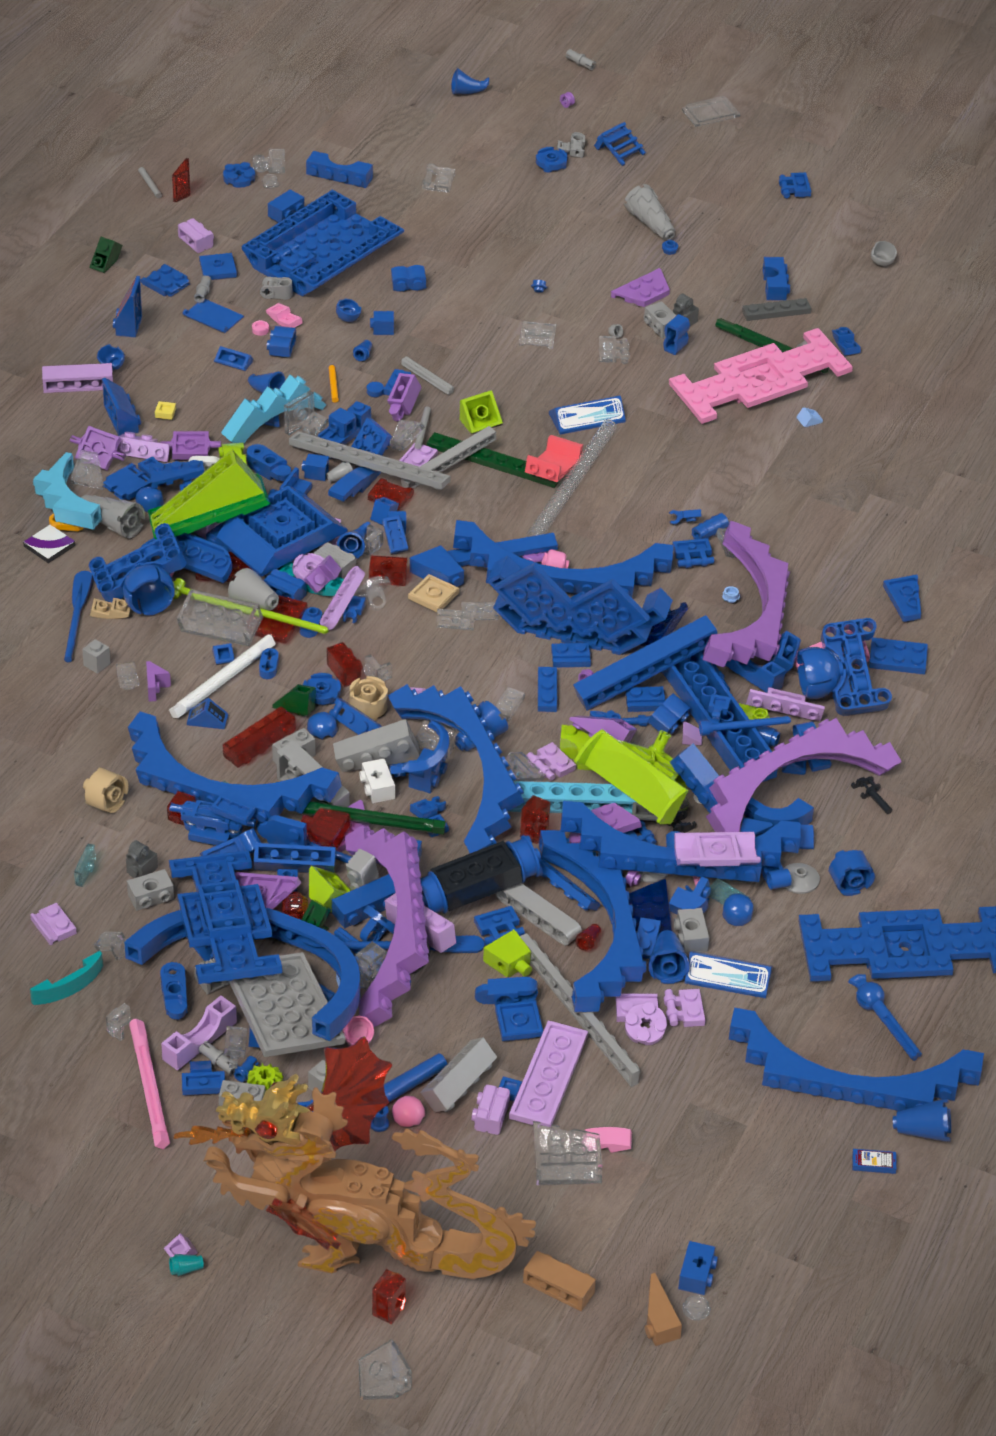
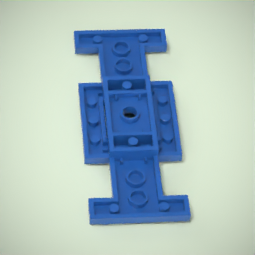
(230, 929)
(929, 944)

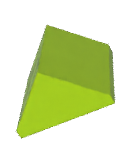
(479, 412)

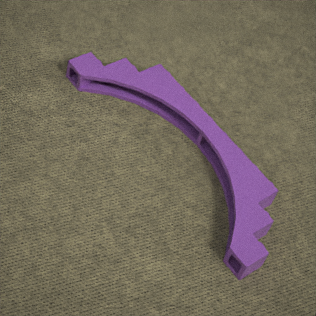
(771, 579)
(824, 742)
(409, 943)

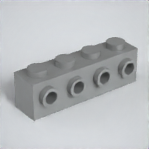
(459, 1075)

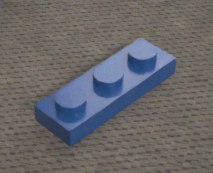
(547, 689)

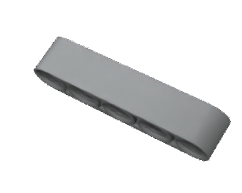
(540, 913)

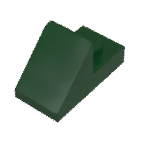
(316, 914)

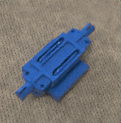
(207, 826)

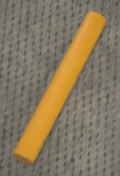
(333, 383)

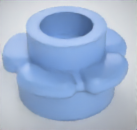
(731, 594)

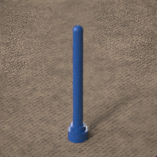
(707, 728)

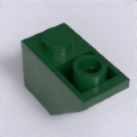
(105, 254)
(298, 700)

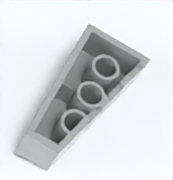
(295, 762)

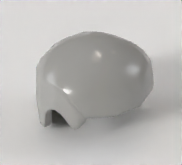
(883, 253)

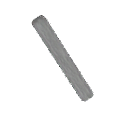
(427, 375)

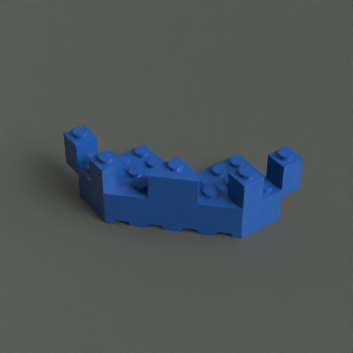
(600, 617)

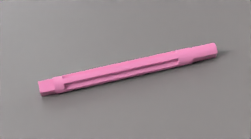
(142, 1051)

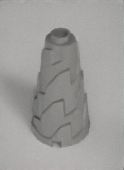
(647, 208)
(119, 515)

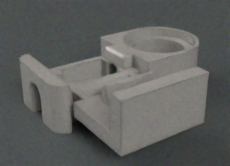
(574, 145)

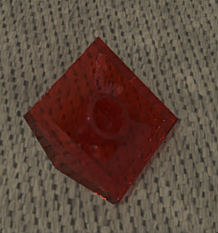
(181, 181)

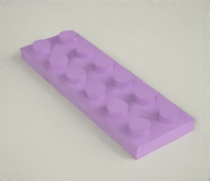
(548, 1074)

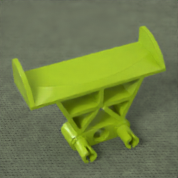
(637, 772)

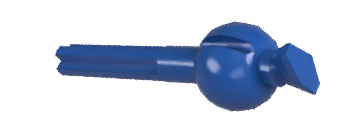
(871, 997)

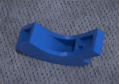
(796, 812)

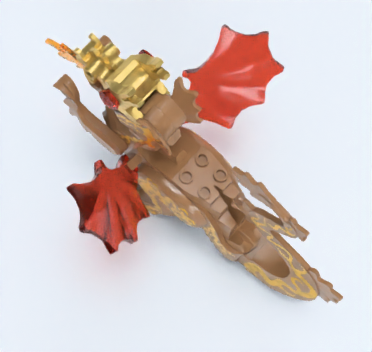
(350, 1199)

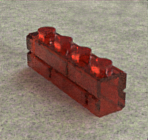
(259, 737)

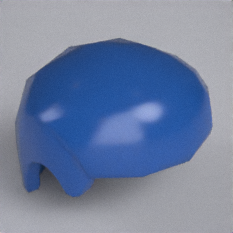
(348, 310)
(112, 355)
(149, 498)
(322, 724)
(737, 909)

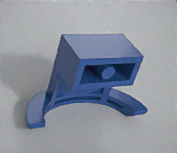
(430, 765)

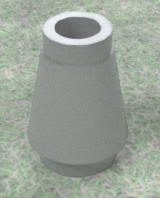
(339, 472)

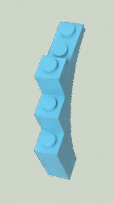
(254, 413)
(66, 505)

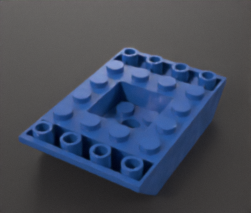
(279, 531)

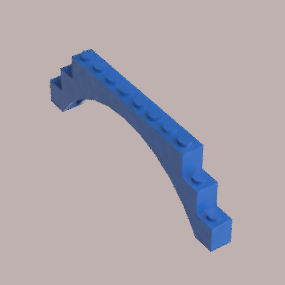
(627, 573)
(163, 772)
(499, 788)
(627, 853)
(624, 957)
(792, 1072)

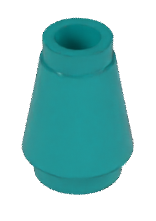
(183, 1264)

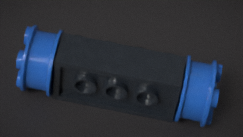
(480, 874)

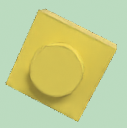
(165, 410)

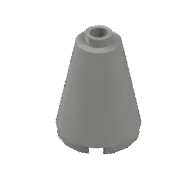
(252, 588)

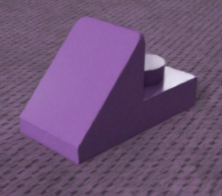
(322, 574)
(156, 679)

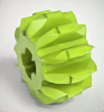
(264, 1075)

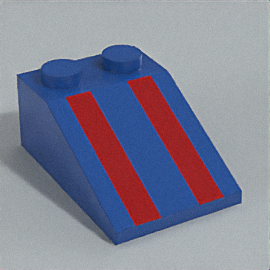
(130, 311)

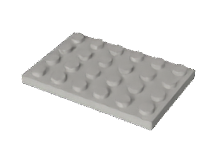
(283, 1007)

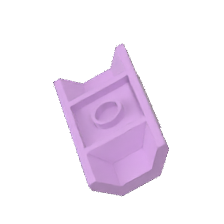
(715, 849)

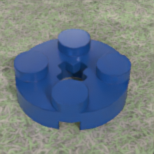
(551, 159)
(232, 173)
(331, 687)

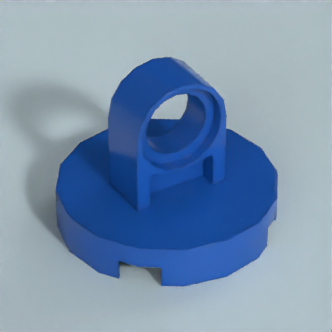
(377, 924)

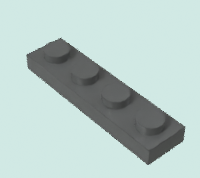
(776, 309)

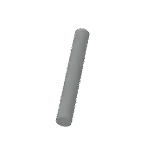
(150, 183)

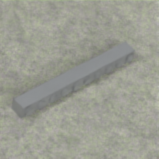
(456, 453)

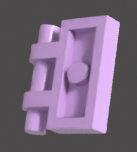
(555, 761)
(690, 1004)

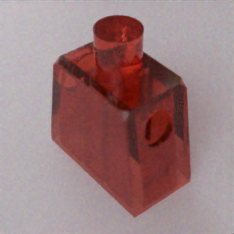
(327, 827)

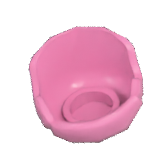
(357, 1028)
(408, 1111)

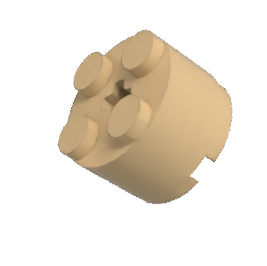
(369, 696)
(105, 790)

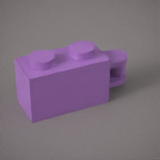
(403, 395)

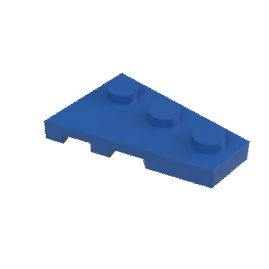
(169, 472)
(904, 596)

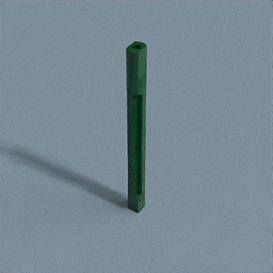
(752, 336)
(382, 818)

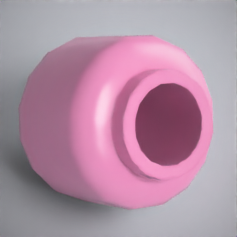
(555, 559)

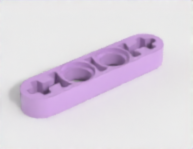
(342, 597)

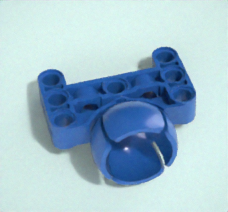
(142, 573)
(829, 671)

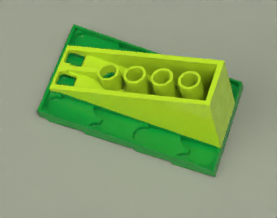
(213, 497)

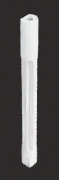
(221, 677)

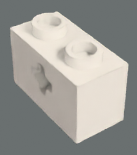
(377, 781)

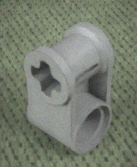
(279, 288)

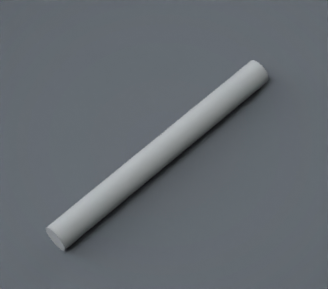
(418, 443)

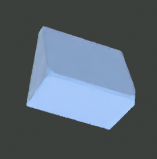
(809, 417)

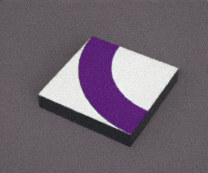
(49, 543)

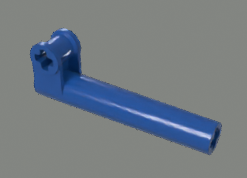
(406, 1082)

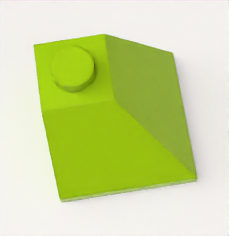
(325, 886)

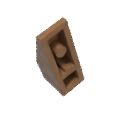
(662, 1320)

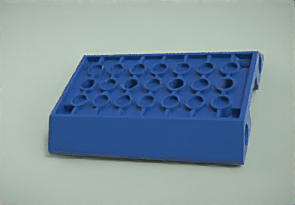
(328, 231)

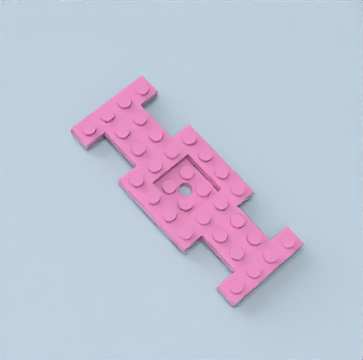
(780, 375)

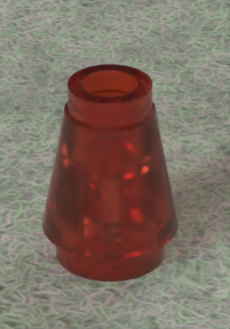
(588, 937)

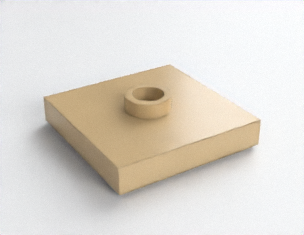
(433, 593)

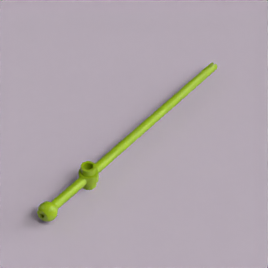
(180, 589)

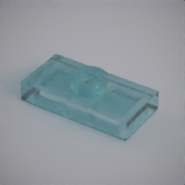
(85, 865)
(722, 890)

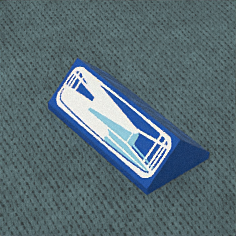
(587, 414)
(728, 974)

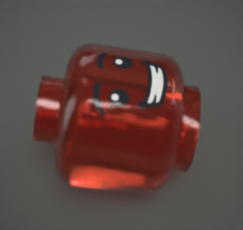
(295, 905)

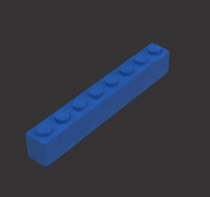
(644, 663)

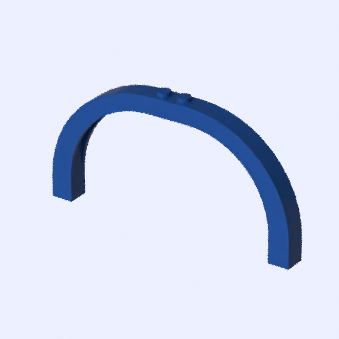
(329, 1019)

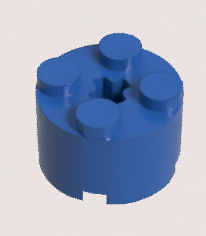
(851, 872)

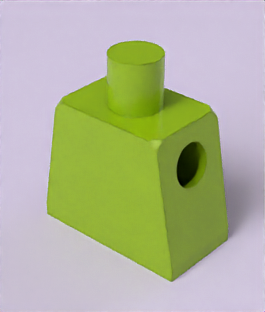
(508, 955)

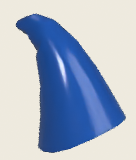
(464, 84)
(272, 380)
(353, 541)

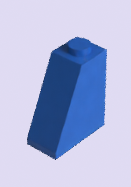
(439, 564)

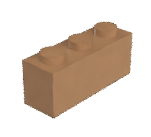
(559, 1280)

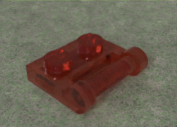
(391, 491)

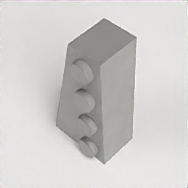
(392, 742)

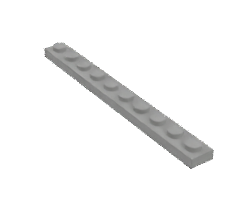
(370, 460)
(595, 1028)

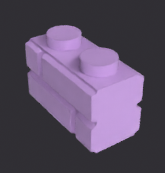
(195, 235)
(491, 1109)

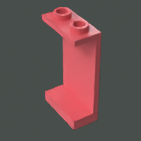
(556, 460)

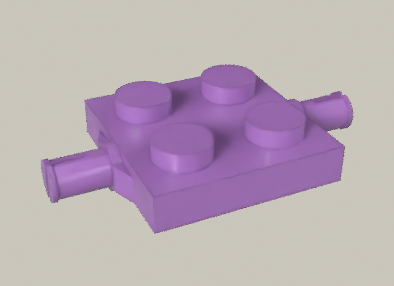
(101, 443)
(191, 443)

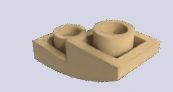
(109, 610)

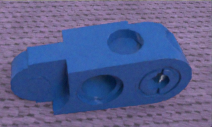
(267, 463)
(174, 990)
(507, 990)

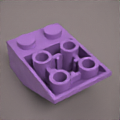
(616, 727)

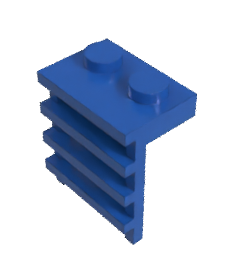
(614, 135)

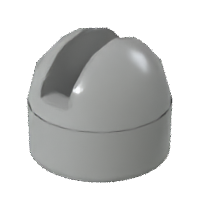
(615, 330)

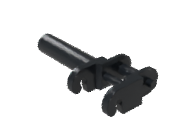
(871, 792)
(683, 827)

